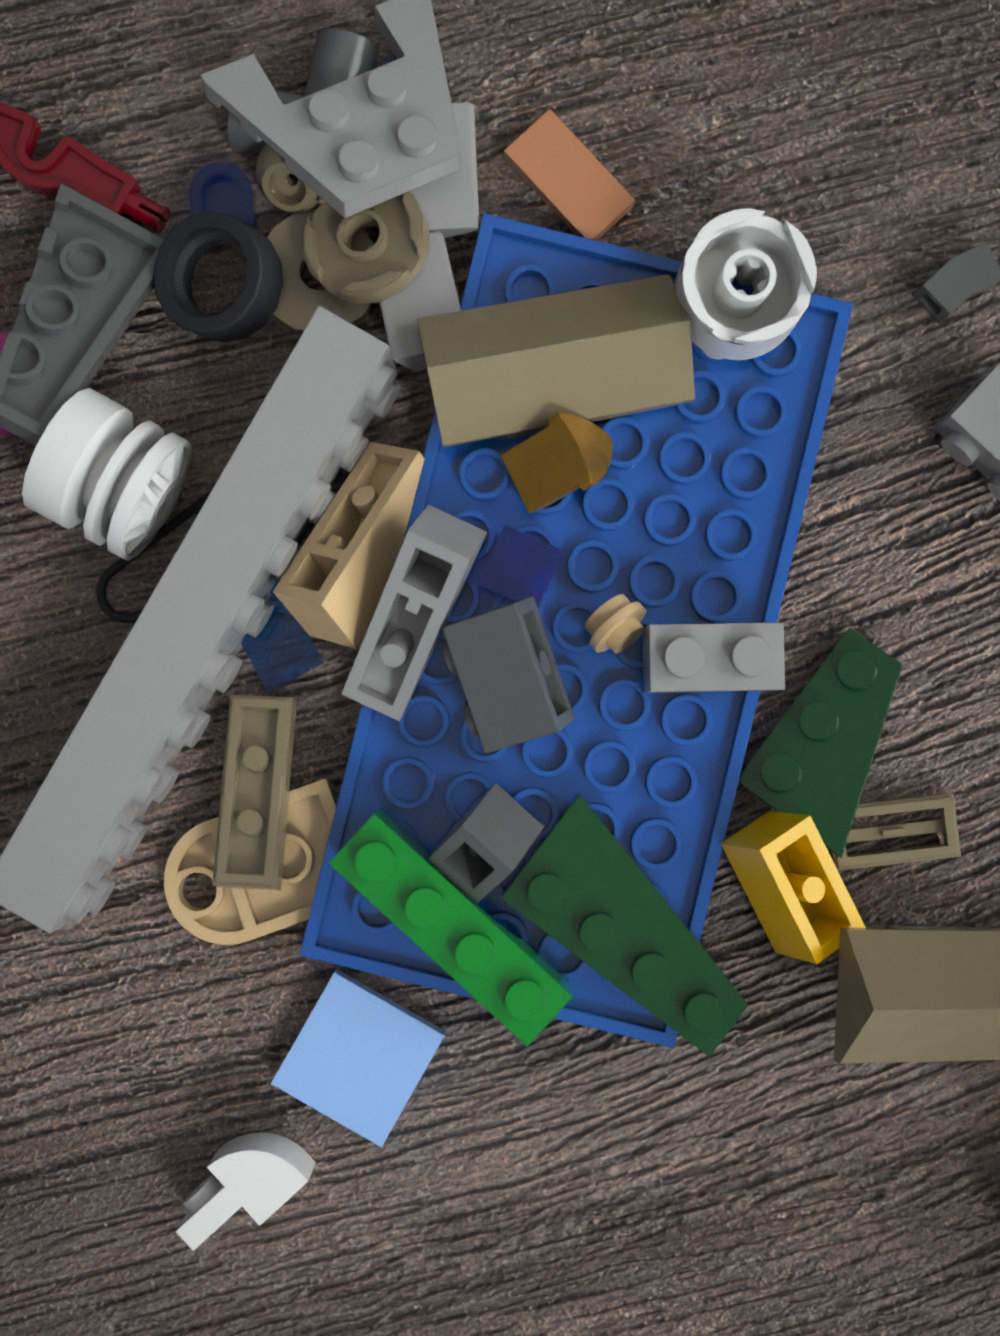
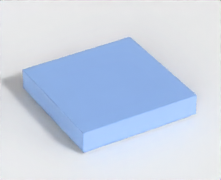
(358, 1057)

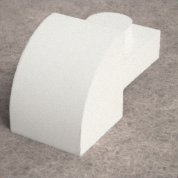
(253, 1174)

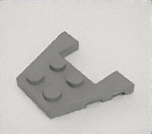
(366, 133)

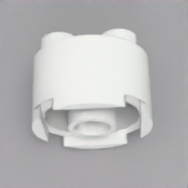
(758, 253)

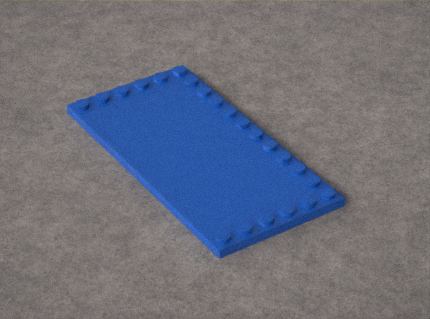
(685, 522)

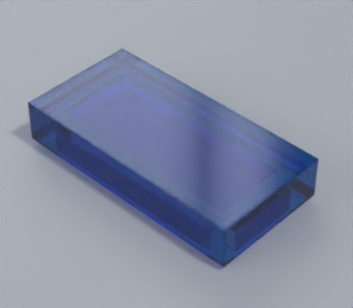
(281, 649)

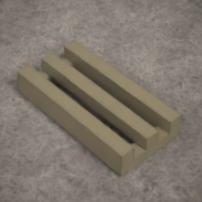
(945, 824)

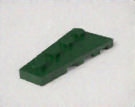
(613, 919)

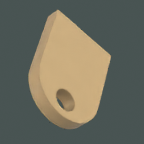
(252, 913)

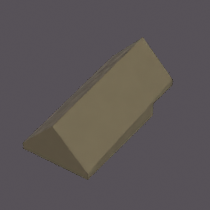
(566, 352)
(918, 995)

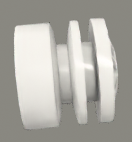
(106, 473)

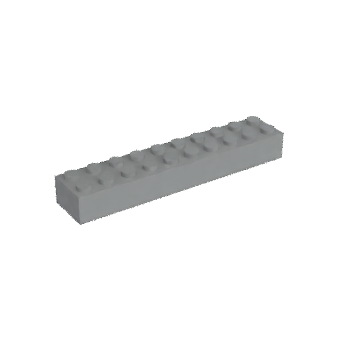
(196, 624)

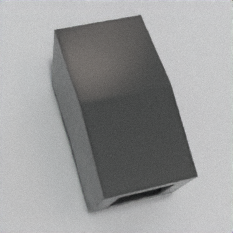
(958, 281)

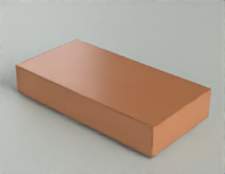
(568, 177)

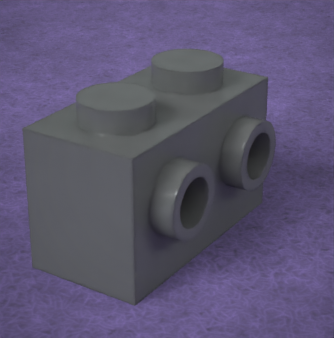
(507, 675)

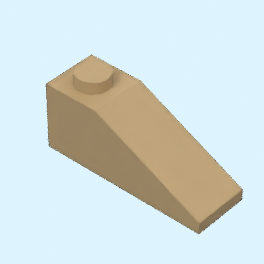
(353, 547)

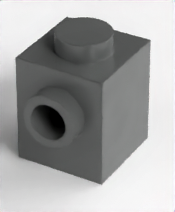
(486, 843)

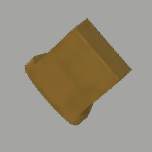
(559, 460)

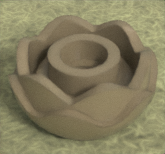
(279, 187)

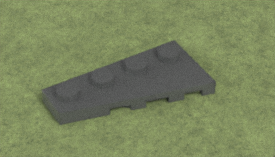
(73, 310)

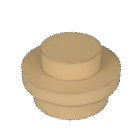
(615, 624)

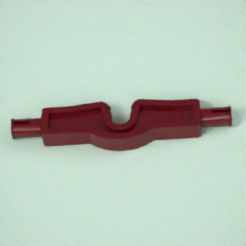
(74, 167)

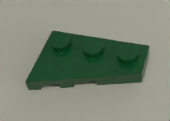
(827, 740)

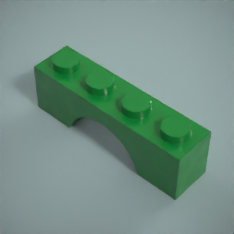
(451, 928)

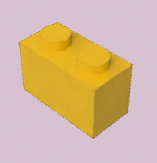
(792, 885)

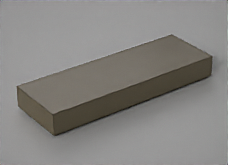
(255, 792)

